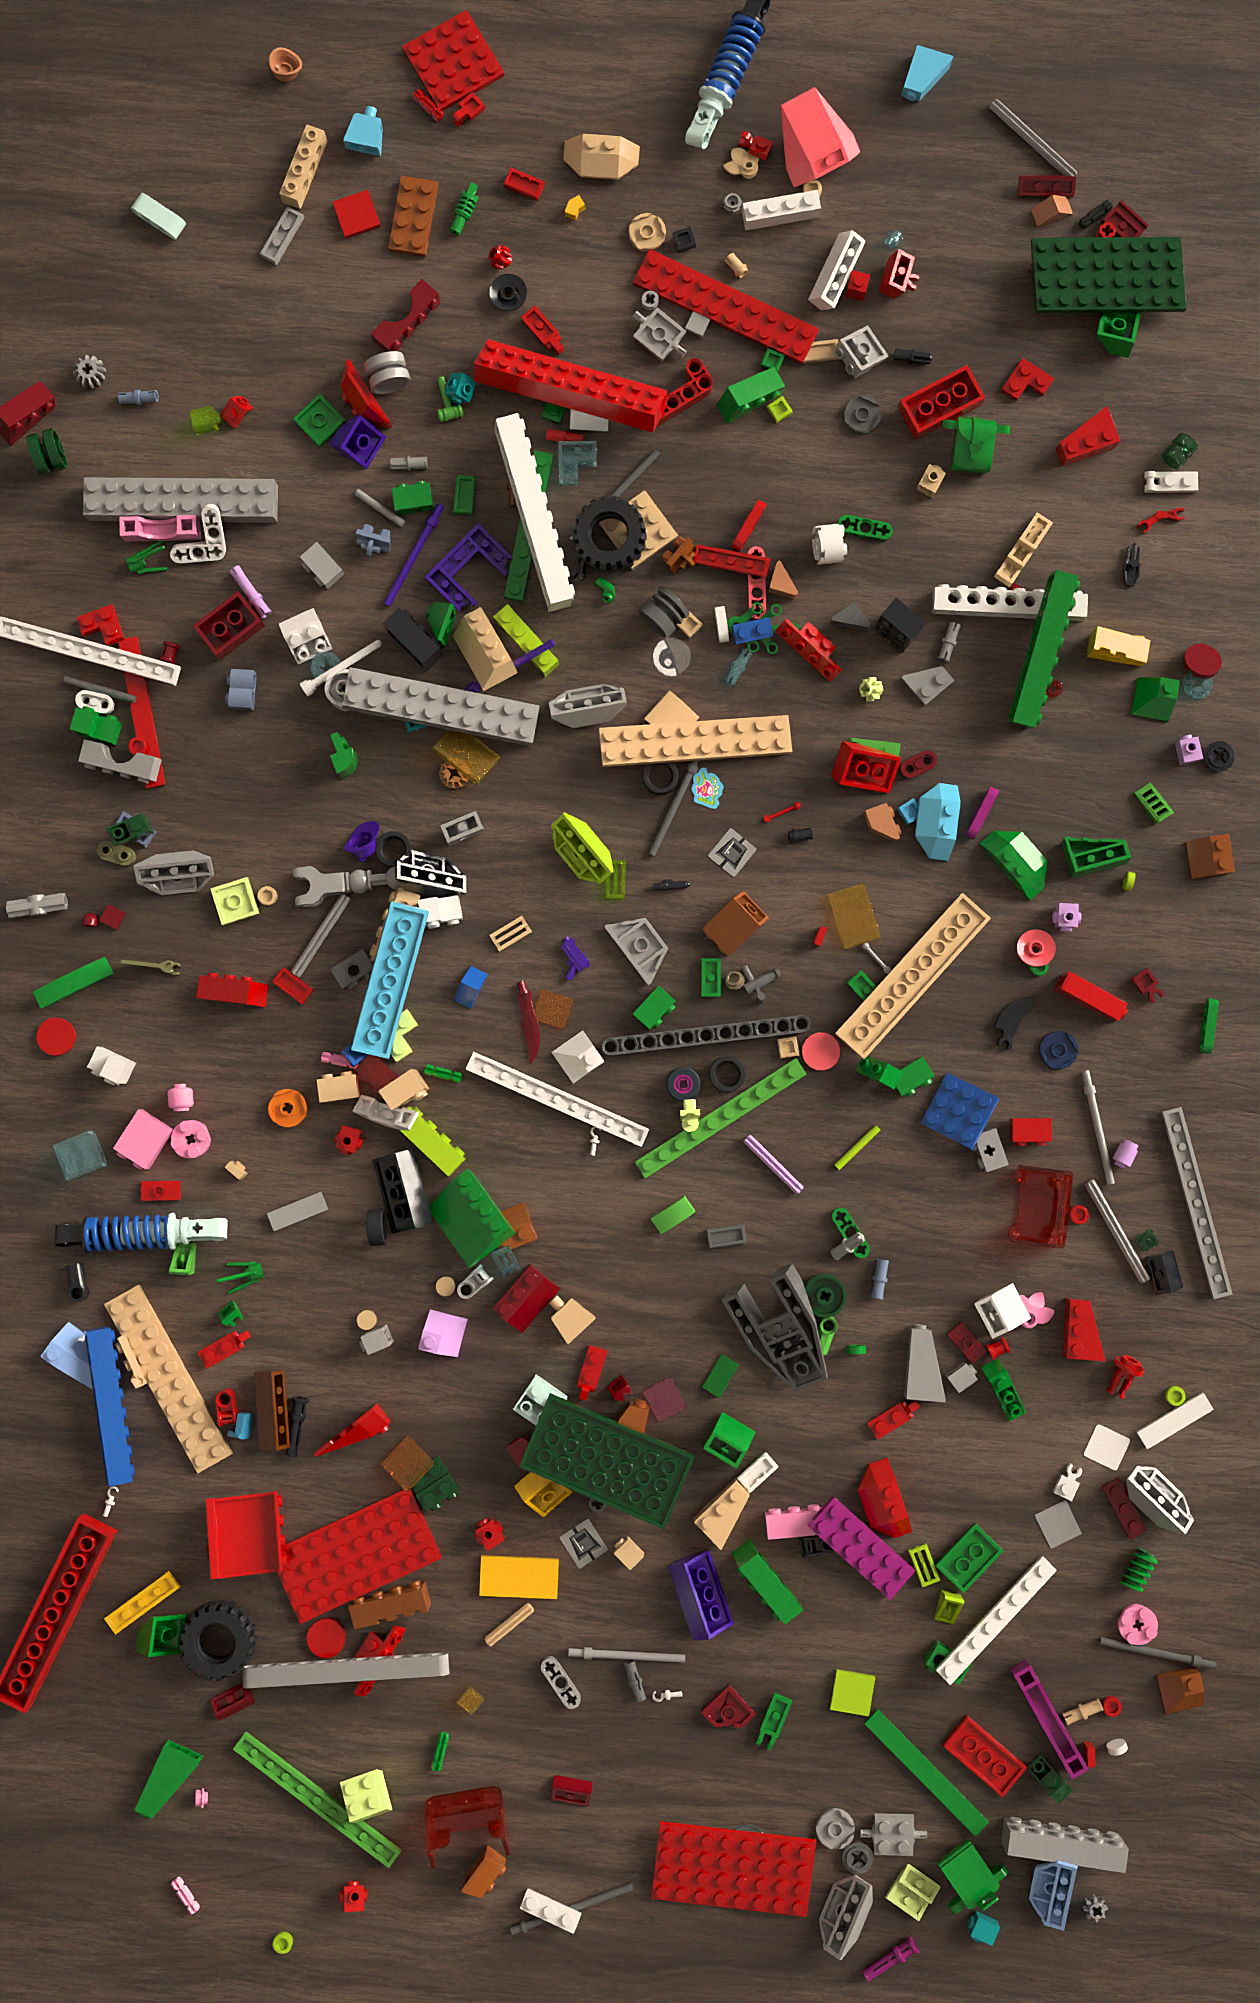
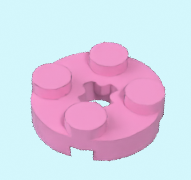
(185, 1129)
(1148, 1628)

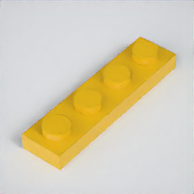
(142, 1602)

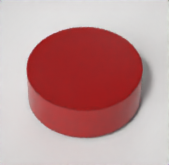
(138, 745)
(1078, 1214)
(1111, 1706)

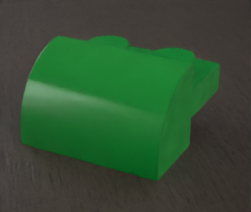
(345, 759)

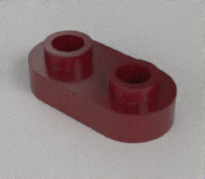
(918, 765)

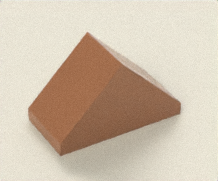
(1051, 210)
(782, 584)

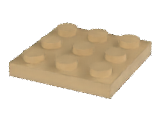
(657, 527)

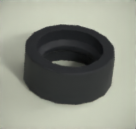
(663, 790)
(383, 839)
(741, 1070)
(376, 1227)

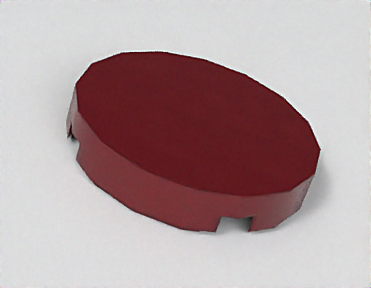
(1202, 661)

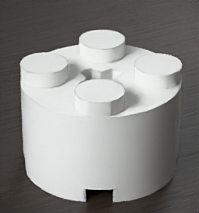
(828, 544)
(333, 687)

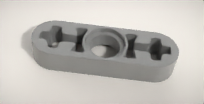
(564, 1697)

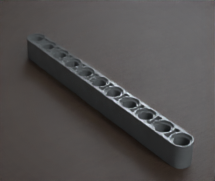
(715, 1035)

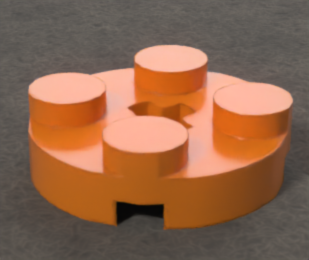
(282, 1117)

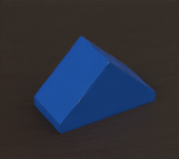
(470, 987)

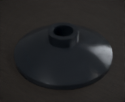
(508, 284)

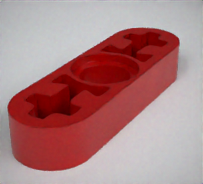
(749, 525)

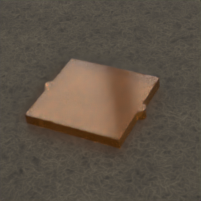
(553, 1009)

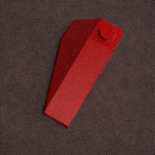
(364, 1427)

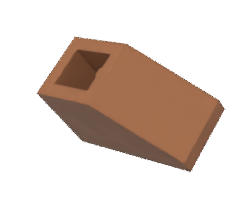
(881, 822)

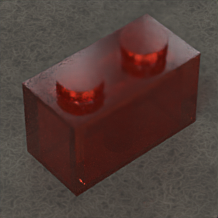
(376, 1072)

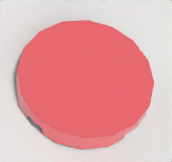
(820, 1051)

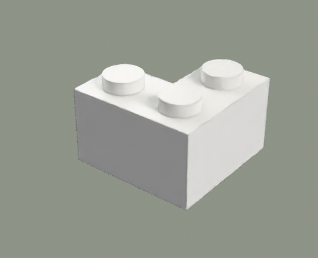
(442, 910)
(111, 1066)

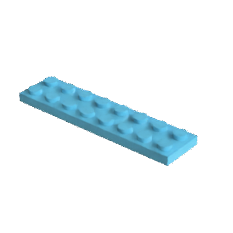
(389, 979)

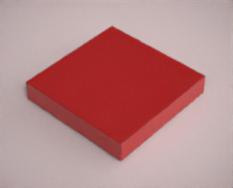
(356, 214)

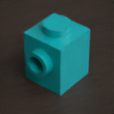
(983, 1928)

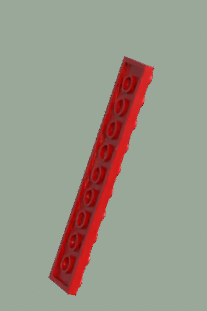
(726, 306)

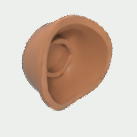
(284, 64)

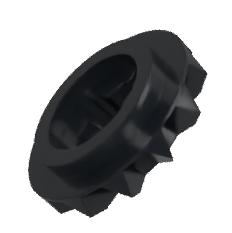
(1227, 758)

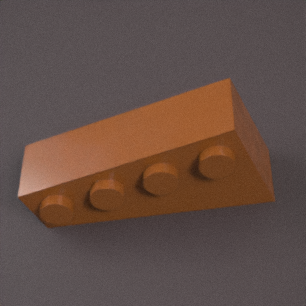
(390, 1604)

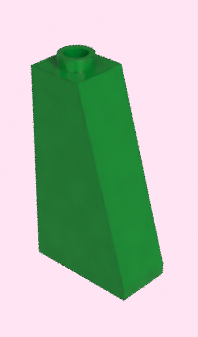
(168, 1774)

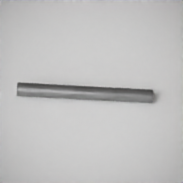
(100, 689)

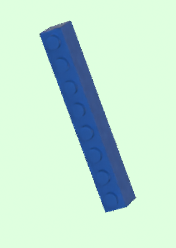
(108, 1406)

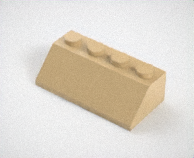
(483, 649)

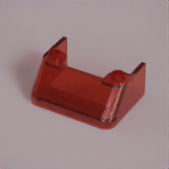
(463, 1812)

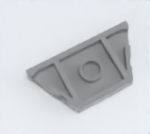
(640, 945)

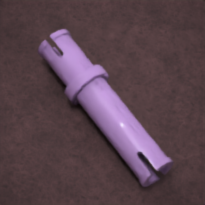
(254, 598)

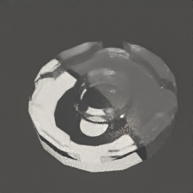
(671, 656)

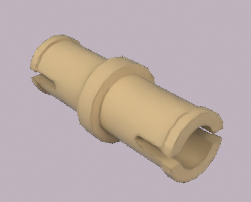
(1083, 1711)

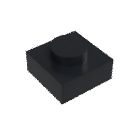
(684, 239)

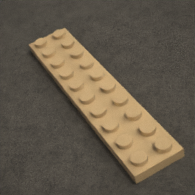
(695, 740)
(912, 976)
(168, 1379)

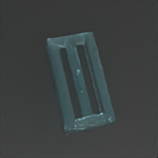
(508, 1267)

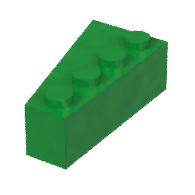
(766, 1582)

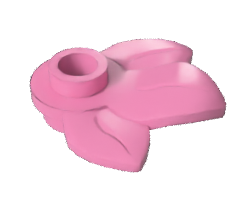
(1036, 1309)

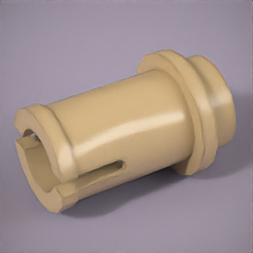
(736, 265)

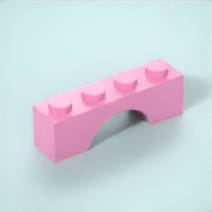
(179, 528)

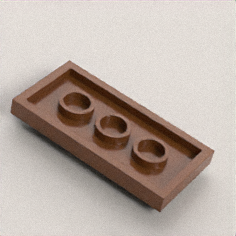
(413, 216)

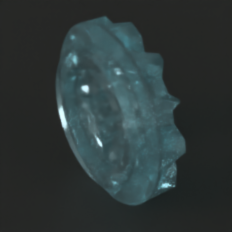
(319, 660)
(1197, 692)

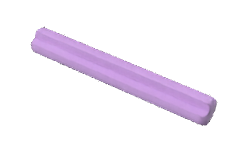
(773, 1164)

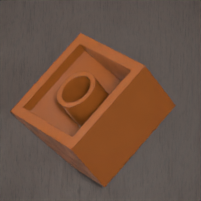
(1210, 856)
(522, 1224)
(483, 1873)

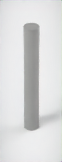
(380, 508)

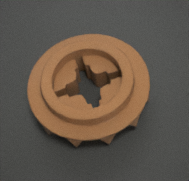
(453, 783)

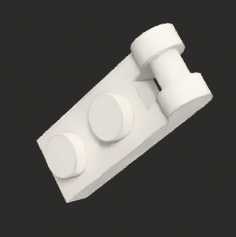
(1171, 482)

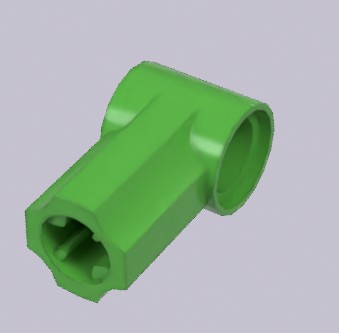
(826, 1334)

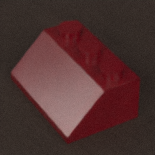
(526, 1298)

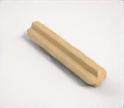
(509, 1624)

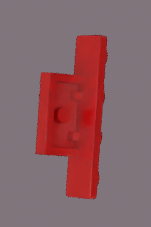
(811, 646)
(374, 1647)

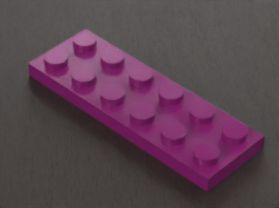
(861, 1547)

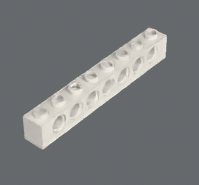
(941, 604)

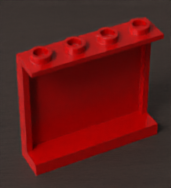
(245, 1535)

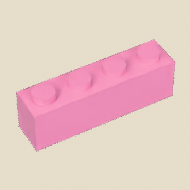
(790, 1522)

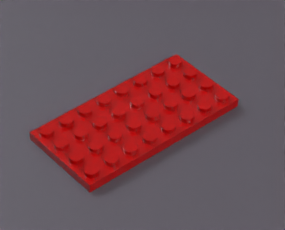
(357, 1555)
(733, 1869)

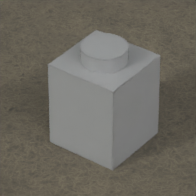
(962, 1376)

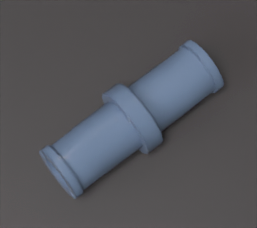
(138, 397)
(879, 1279)

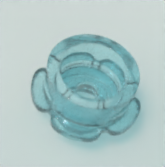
(894, 238)

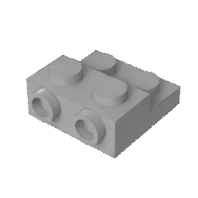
(860, 351)

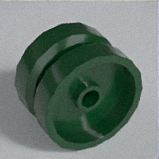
(46, 452)
(835, 1296)

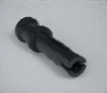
(297, 1417)

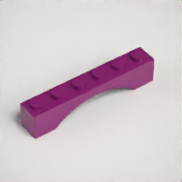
(1049, 1719)

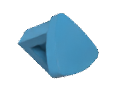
(243, 1426)

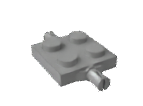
(659, 334)
(893, 1834)

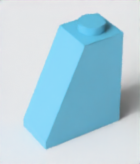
(925, 72)

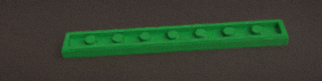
(926, 1772)

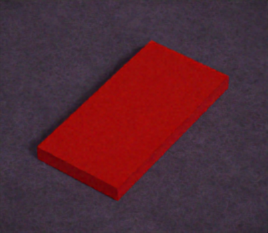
(984, 1756)

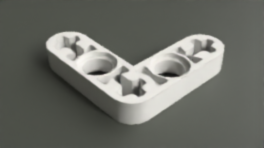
(211, 541)

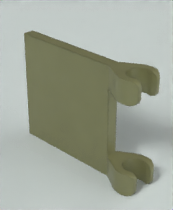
(163, 966)

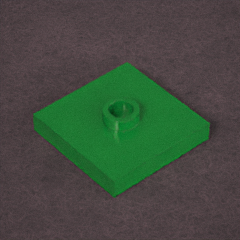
(319, 420)

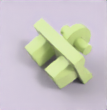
(689, 1116)

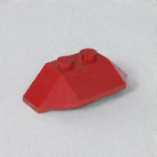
(360, 398)
(883, 1500)

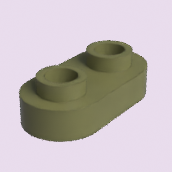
(115, 853)

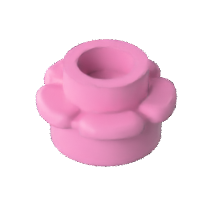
(201, 1797)

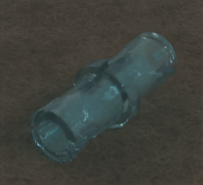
(738, 666)

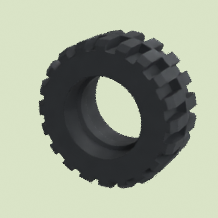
(609, 509)
(203, 1661)

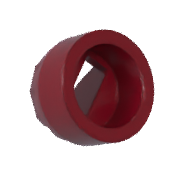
(89, 920)

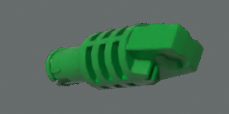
(464, 209)

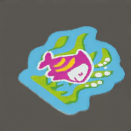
(707, 788)

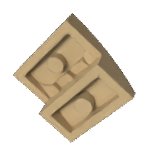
(670, 710)

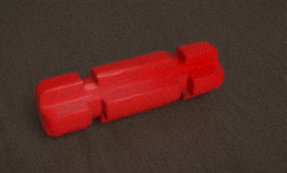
(427, 105)

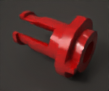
(1127, 1368)

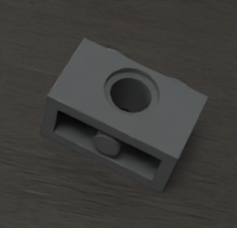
(342, 970)

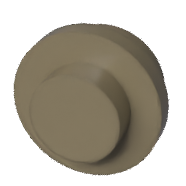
(735, 980)

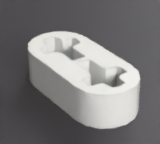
(721, 624)

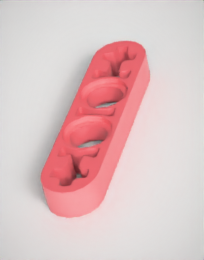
(757, 583)

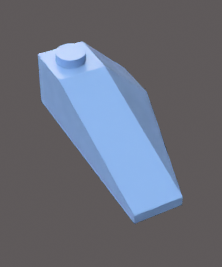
(69, 1354)

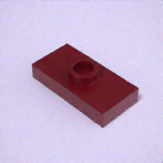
(966, 1342)

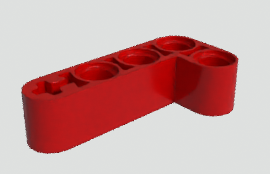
(693, 387)

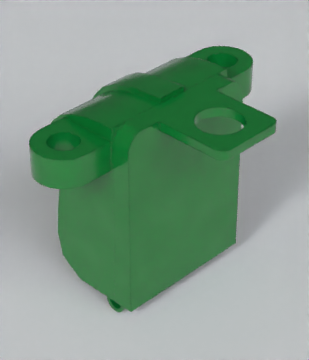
(973, 443)
(970, 1878)

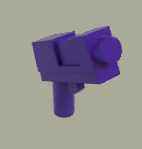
(577, 958)

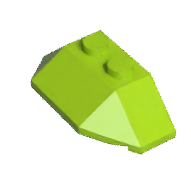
(581, 849)

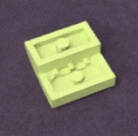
(912, 1892)

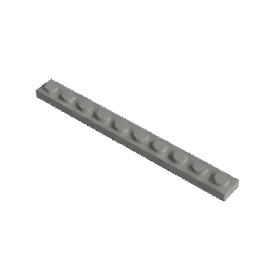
(1196, 1203)

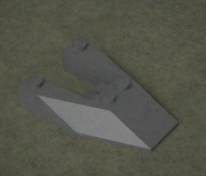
(786, 1341)

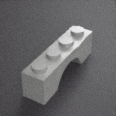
(140, 766)

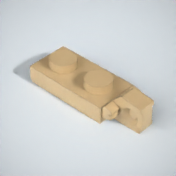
(130, 1363)

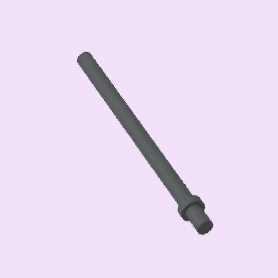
(632, 477)
(525, 1926)

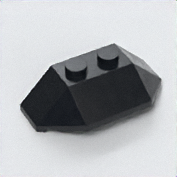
(429, 875)

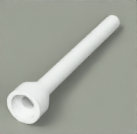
(309, 686)

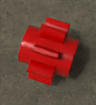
(500, 257)

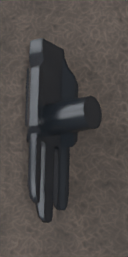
(1131, 567)

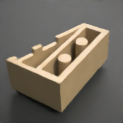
(404, 1089)
(722, 1512)

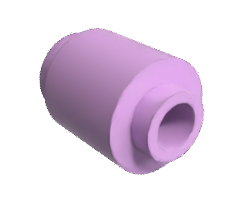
(1125, 1154)

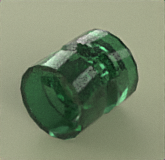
(1181, 449)

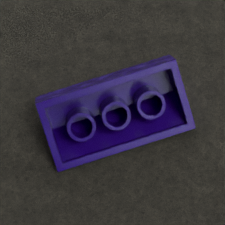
(701, 1595)

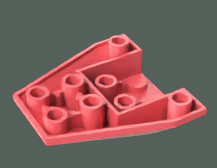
(814, 138)

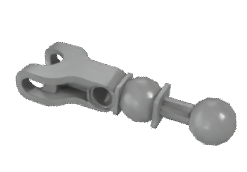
(339, 883)

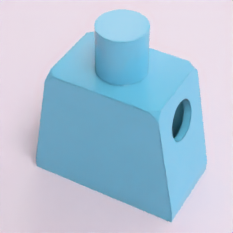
(365, 133)

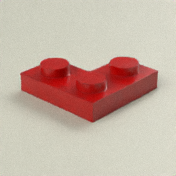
(1027, 375)
(104, 620)

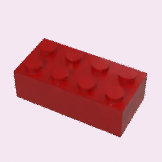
(941, 401)

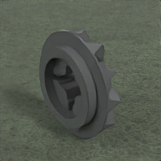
(857, 1866)

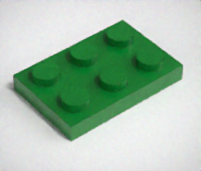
(969, 1557)

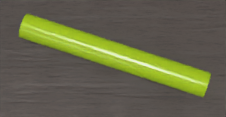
(857, 1147)

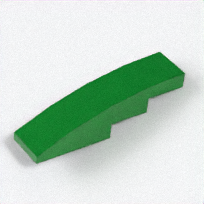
(72, 983)

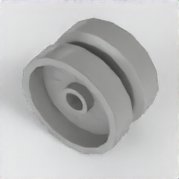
(387, 373)

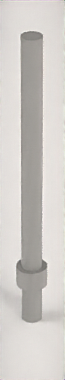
(1089, 1090)
(588, 1654)

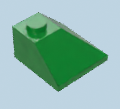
(441, 619)
(1155, 698)
(161, 1635)

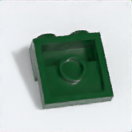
(436, 1486)

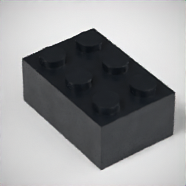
(899, 625)
(413, 638)

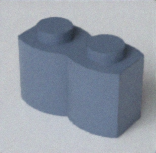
(242, 689)

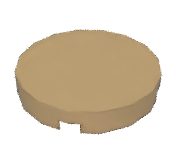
(647, 232)

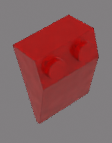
(865, 767)

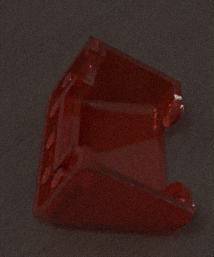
(1042, 1207)

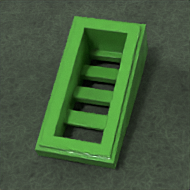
(1158, 799)

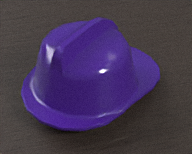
(362, 840)

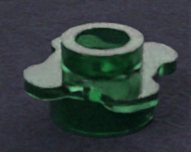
(1146, 1246)

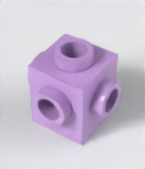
(1071, 912)

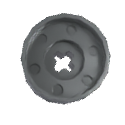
(667, 609)

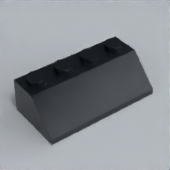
(402, 1191)

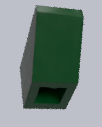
(130, 830)
(1049, 1779)

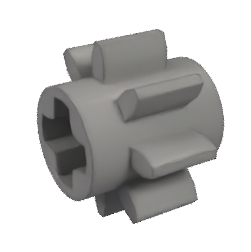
(1092, 1912)

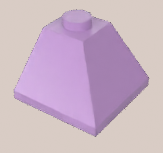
(442, 1333)

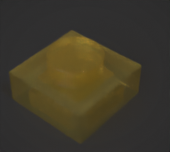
(470, 1700)

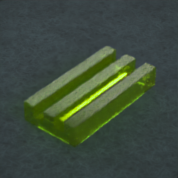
(615, 895)

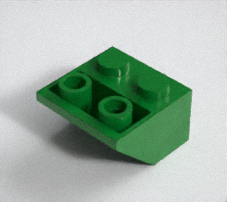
(729, 1440)

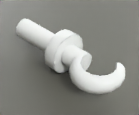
(594, 1141)
(110, 1501)
(667, 1695)

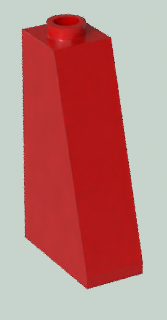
(1090, 996)

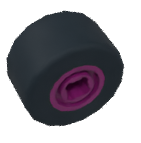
(680, 1089)

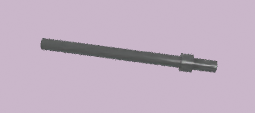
(691, 770)
(1194, 1661)

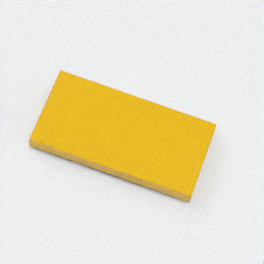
(519, 1577)

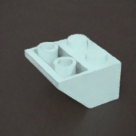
(534, 1399)

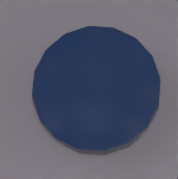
(1058, 1050)

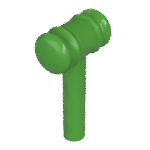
(449, 412)

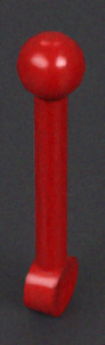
(767, 818)

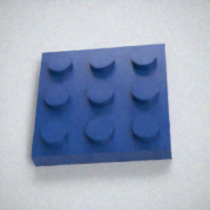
(960, 1111)

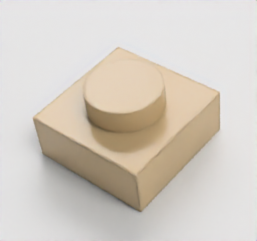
(236, 1169)

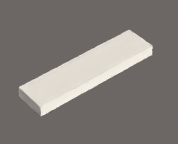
(1174, 1420)

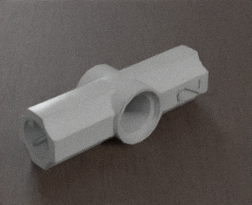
(36, 905)

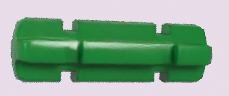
(442, 1073)
(439, 1751)

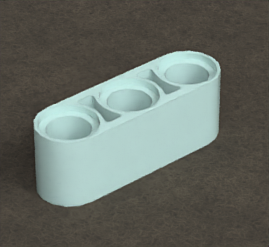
(158, 216)

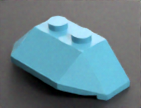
(938, 821)

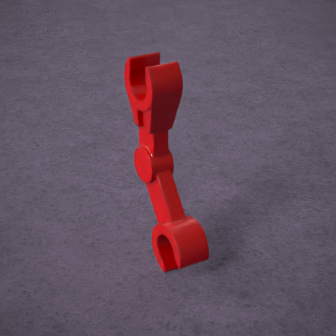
(1171, 515)

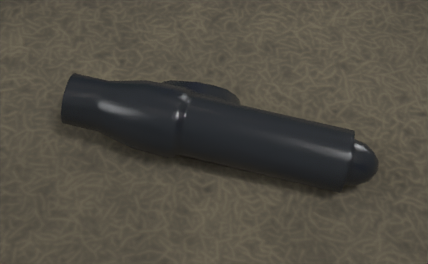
(669, 884)

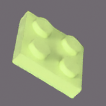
(235, 901)

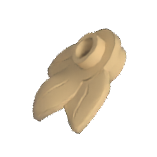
(742, 163)

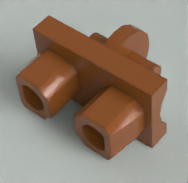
(682, 556)

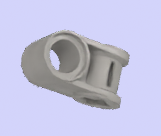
(475, 1282)

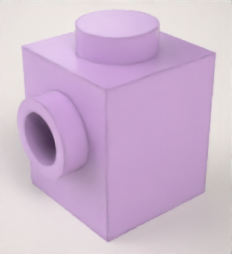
(1188, 750)

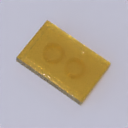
(466, 755)
(853, 915)

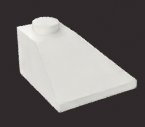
(578, 1057)

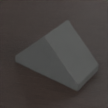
(851, 618)

